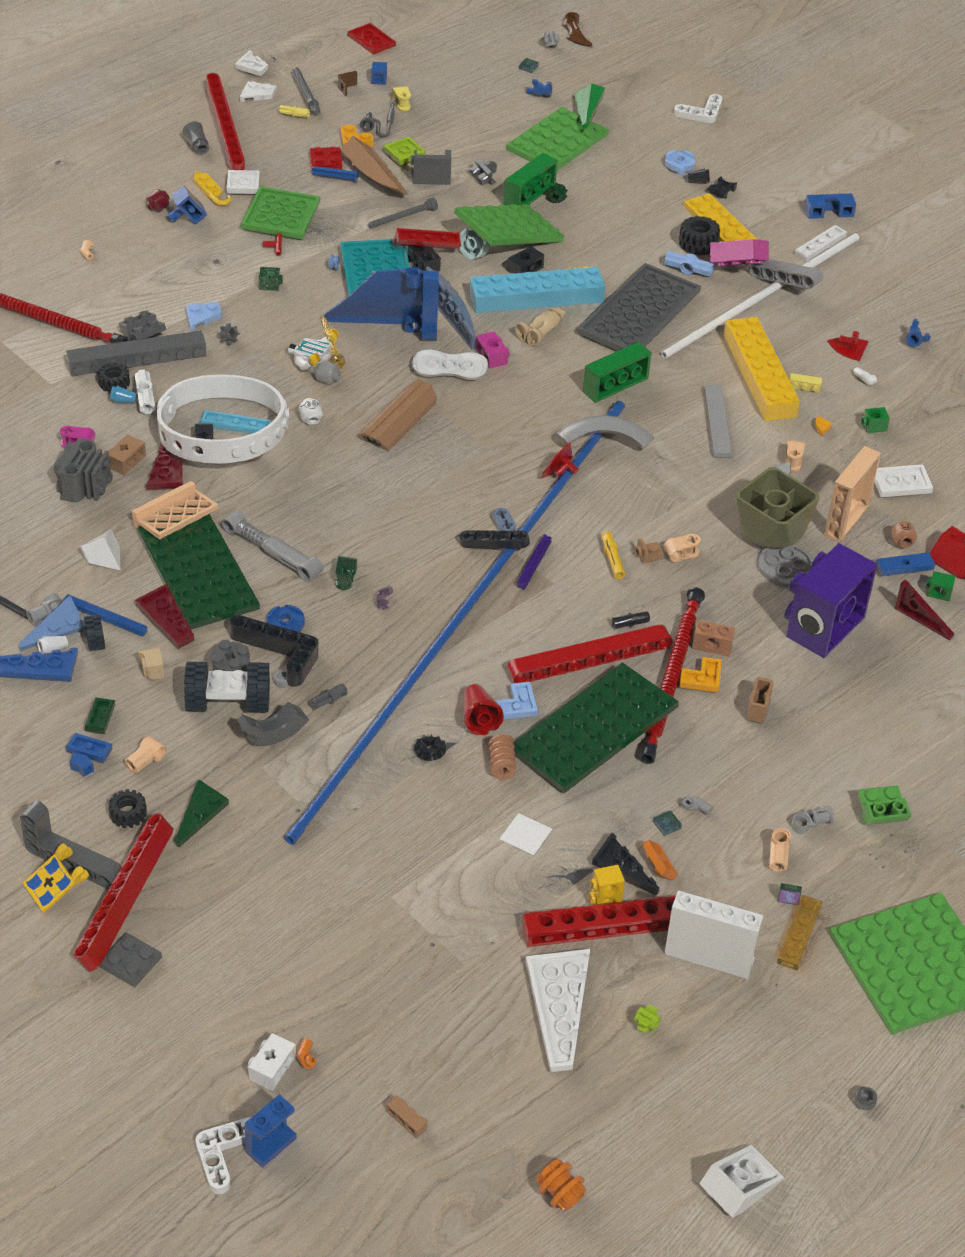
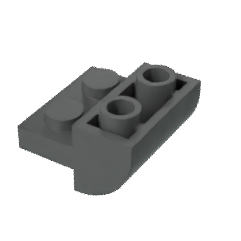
(141, 326)

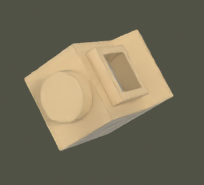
(151, 663)

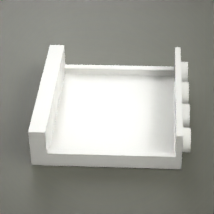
(713, 934)

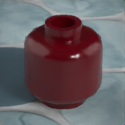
(157, 200)

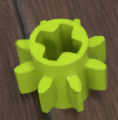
(647, 1018)

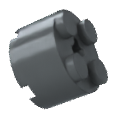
(230, 656)

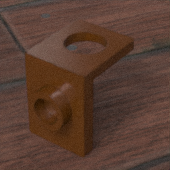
(346, 80)

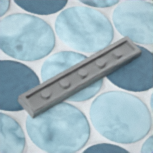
(717, 421)

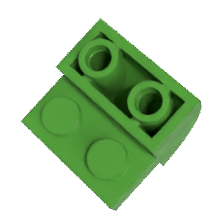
(883, 805)

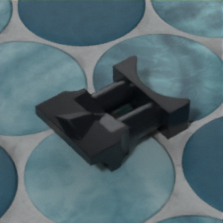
(722, 192)

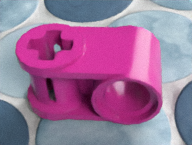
(75, 433)

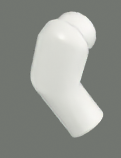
(865, 376)

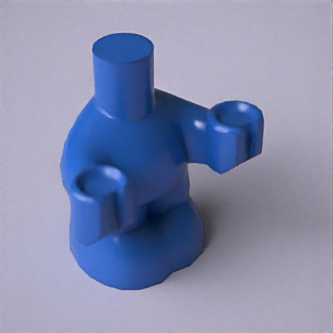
(540, 89)
(914, 334)

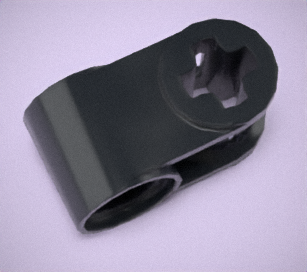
(203, 431)

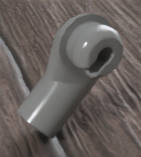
(697, 803)

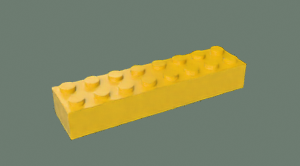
(761, 369)

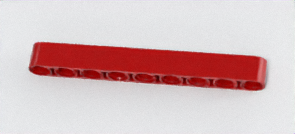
(589, 654)
(123, 892)

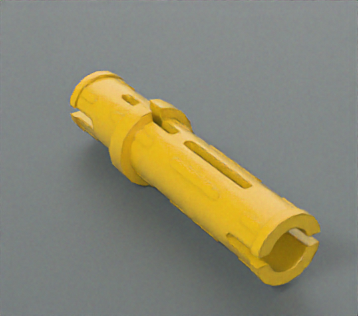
(611, 549)

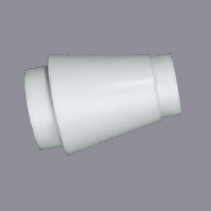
(49, 643)

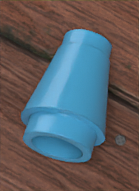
(122, 395)

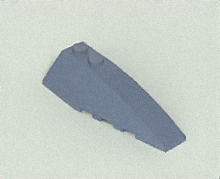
(455, 310)

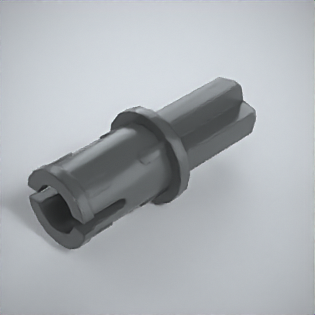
(329, 696)

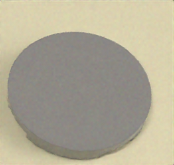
(783, 564)

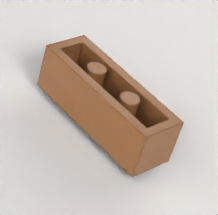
(406, 1116)

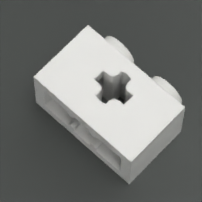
(271, 1061)

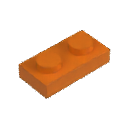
(659, 858)

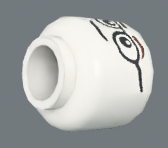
(310, 411)

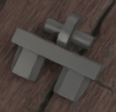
(484, 171)

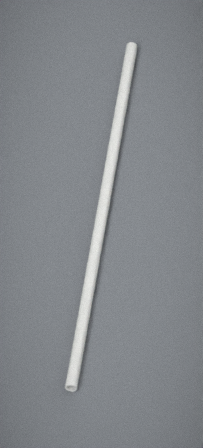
(753, 300)

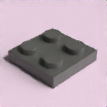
(131, 960)

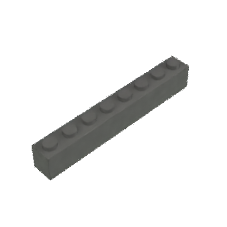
(137, 352)

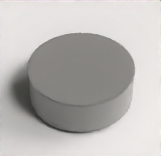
(279, 679)

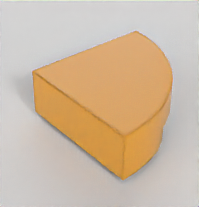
(822, 425)

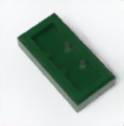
(100, 715)

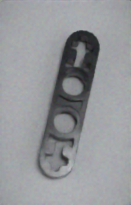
(474, 538)

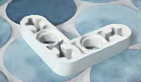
(700, 114)
(214, 1151)

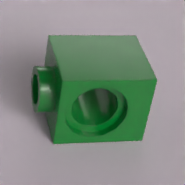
(875, 420)
(940, 586)

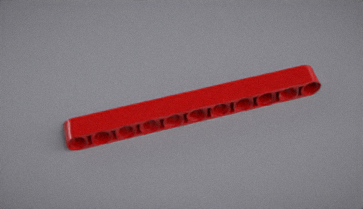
(225, 122)

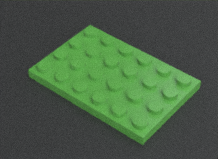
(558, 137)
(509, 224)

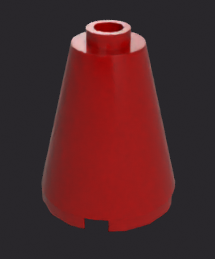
(481, 711)

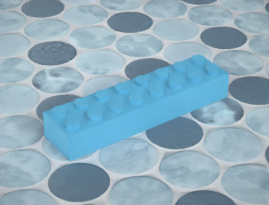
(537, 289)

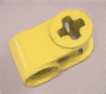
(402, 97)

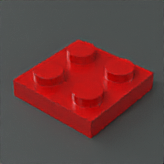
(326, 157)

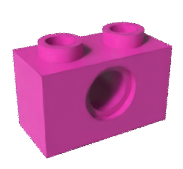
(492, 349)

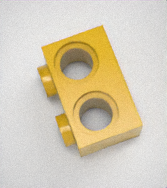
(606, 885)

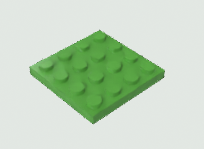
(280, 212)

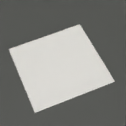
(526, 834)

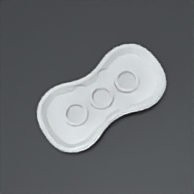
(436, 363)

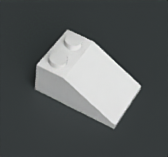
(740, 1180)

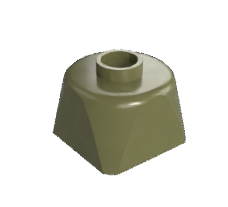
(775, 509)

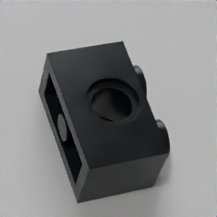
(526, 261)

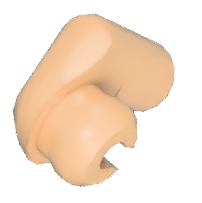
(85, 249)

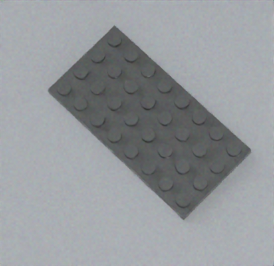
(639, 308)

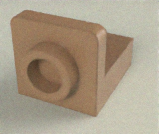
(648, 552)

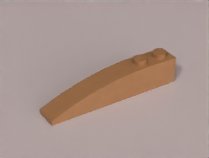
(371, 164)

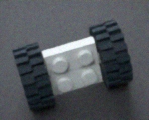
(227, 685)

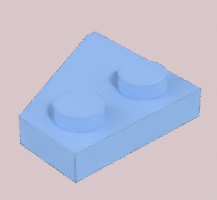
(203, 313)

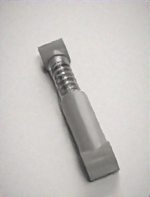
(305, 566)

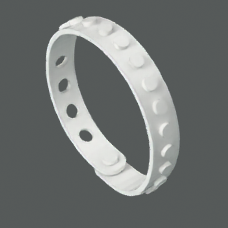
(222, 387)

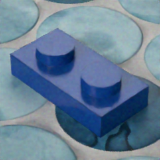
(93, 748)

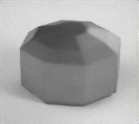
(865, 1098)

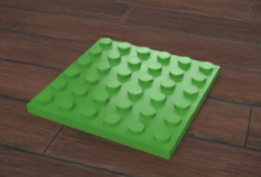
(908, 961)

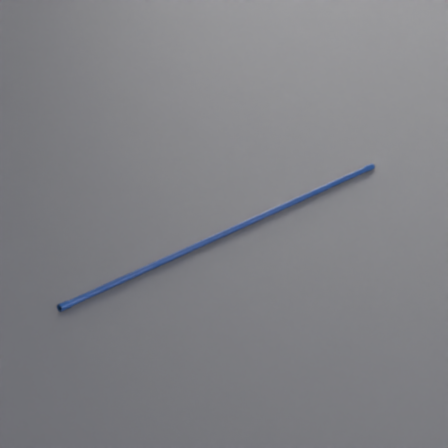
(299, 827)

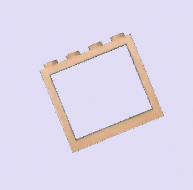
(849, 490)

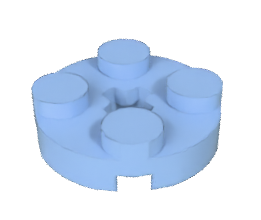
(680, 161)

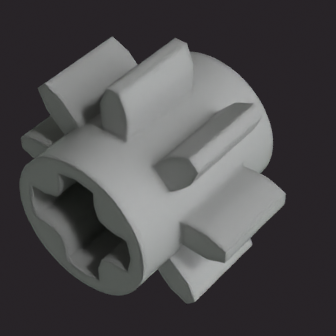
(550, 39)

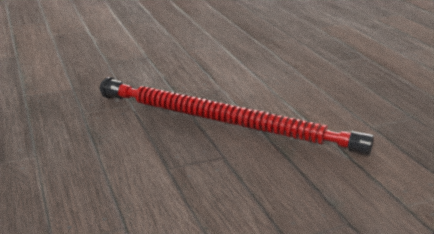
(59, 320)
(673, 669)

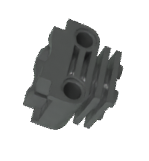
(82, 471)

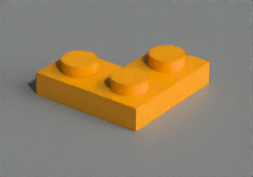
(350, 130)
(705, 680)

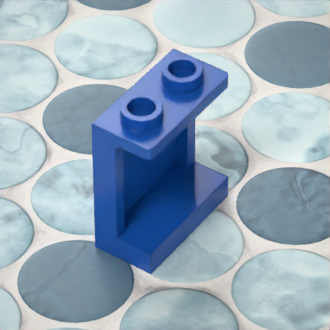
(268, 1131)

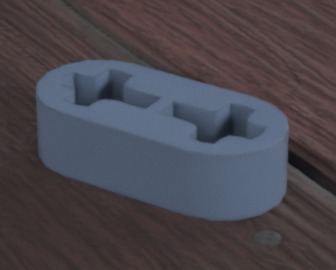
(508, 521)

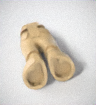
(539, 326)

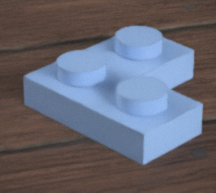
(522, 704)

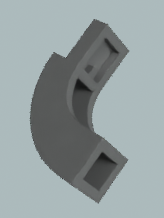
(276, 728)

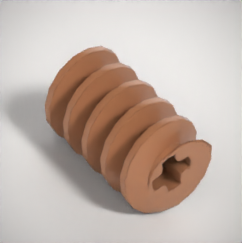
(502, 756)

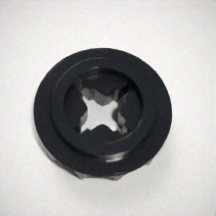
(432, 753)

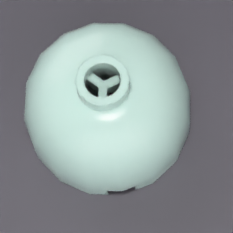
(472, 244)

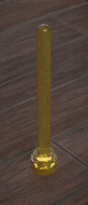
(336, 357)

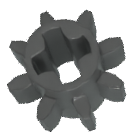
(224, 334)

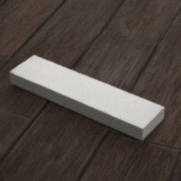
(820, 243)

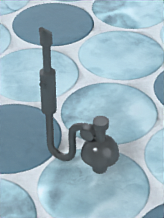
(368, 124)

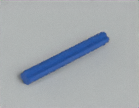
(109, 616)

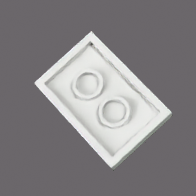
(903, 481)

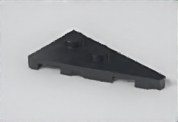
(613, 854)

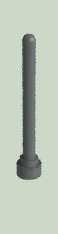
(431, 204)

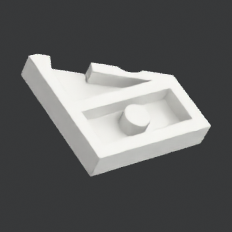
(251, 64)
(258, 91)

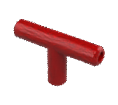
(277, 244)

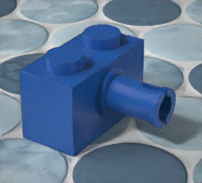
(187, 205)

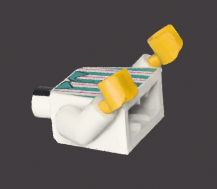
(312, 351)

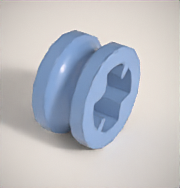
(334, 262)

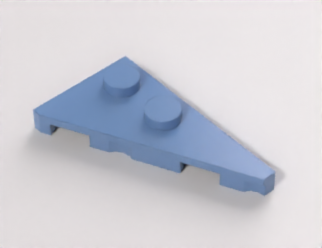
(61, 622)

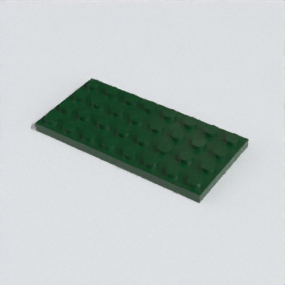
(200, 572)
(593, 727)

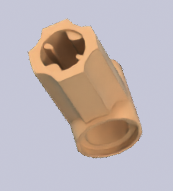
(149, 750)
(779, 850)

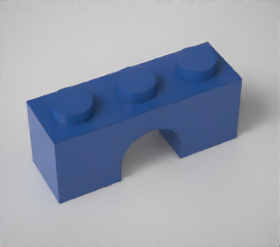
(842, 204)

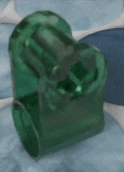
(345, 572)

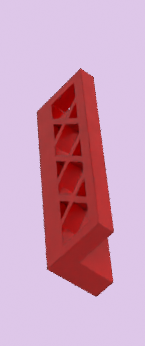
(430, 238)

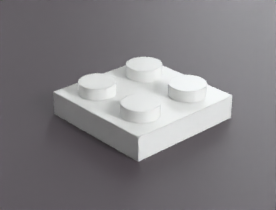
(243, 181)

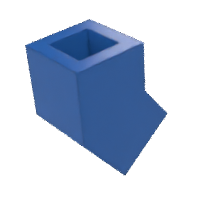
(81, 764)

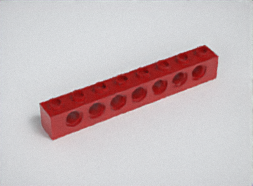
(597, 921)

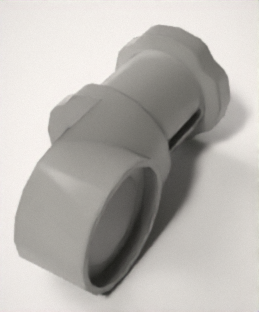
(45, 608)
(812, 818)

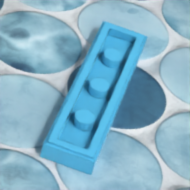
(234, 422)

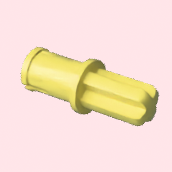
(295, 111)

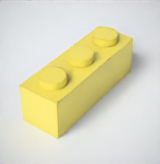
(805, 382)

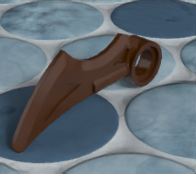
(575, 35)

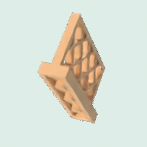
(172, 503)

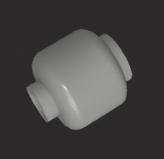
(327, 372)

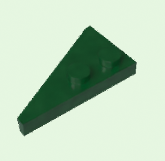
(202, 808)

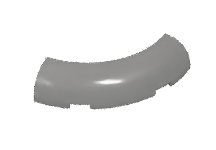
(608, 425)

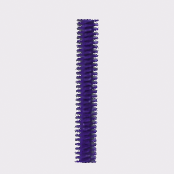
(534, 561)

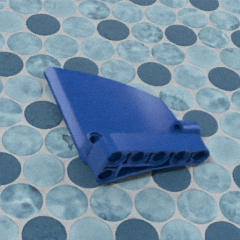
(393, 298)

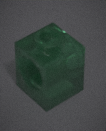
(270, 278)

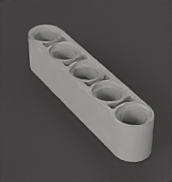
(787, 273)

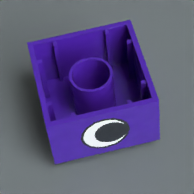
(829, 599)

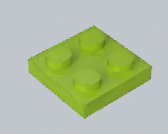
(403, 149)

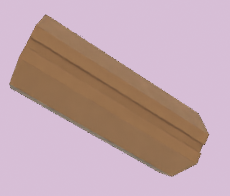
(400, 415)

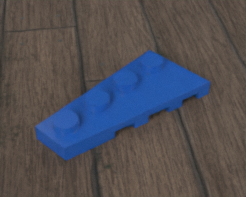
(49, 666)

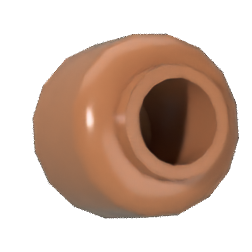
(903, 534)

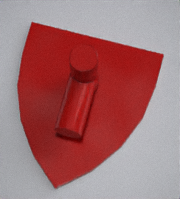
(849, 347)
(561, 463)

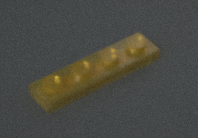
(799, 932)

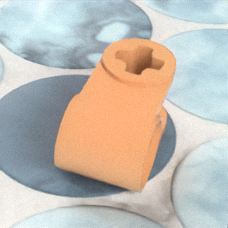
(794, 454)
(681, 548)

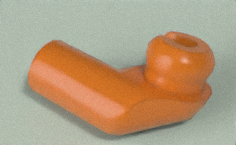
(303, 1055)

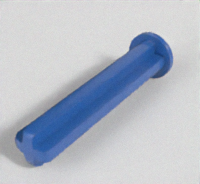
(336, 173)

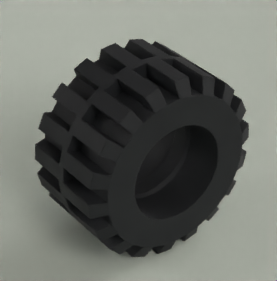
(697, 234)

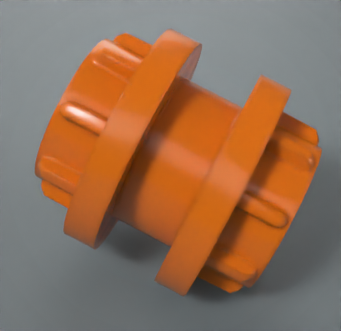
(561, 1184)

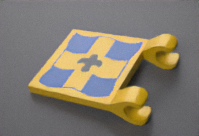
(53, 880)

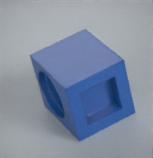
(379, 73)

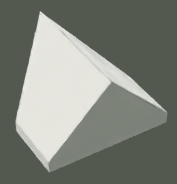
(103, 551)

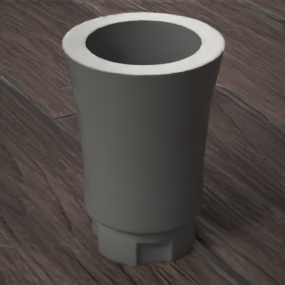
(195, 135)

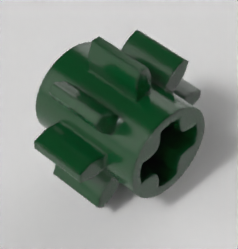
(557, 192)

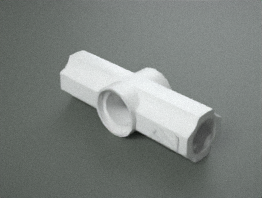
(144, 392)

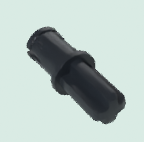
(630, 620)

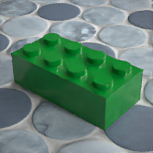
(530, 181)
(616, 372)

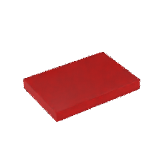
(371, 38)

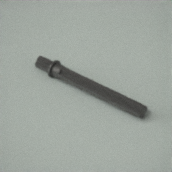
(312, 104)

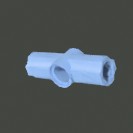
(689, 264)

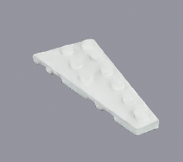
(558, 997)

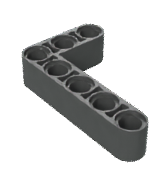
(44, 843)

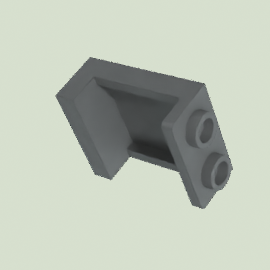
(431, 169)

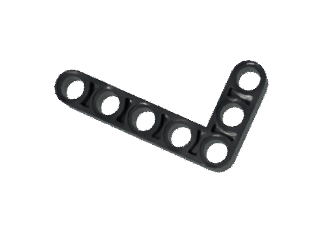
(299, 646)

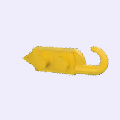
(209, 188)

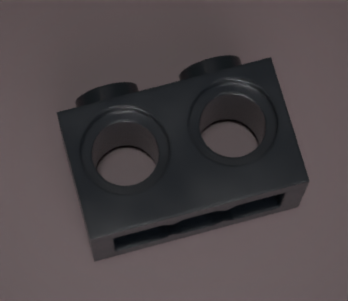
(424, 257)

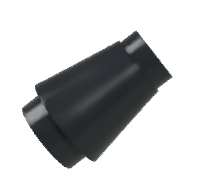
(699, 176)

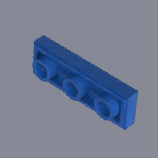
(905, 564)

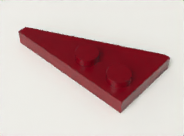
(914, 606)

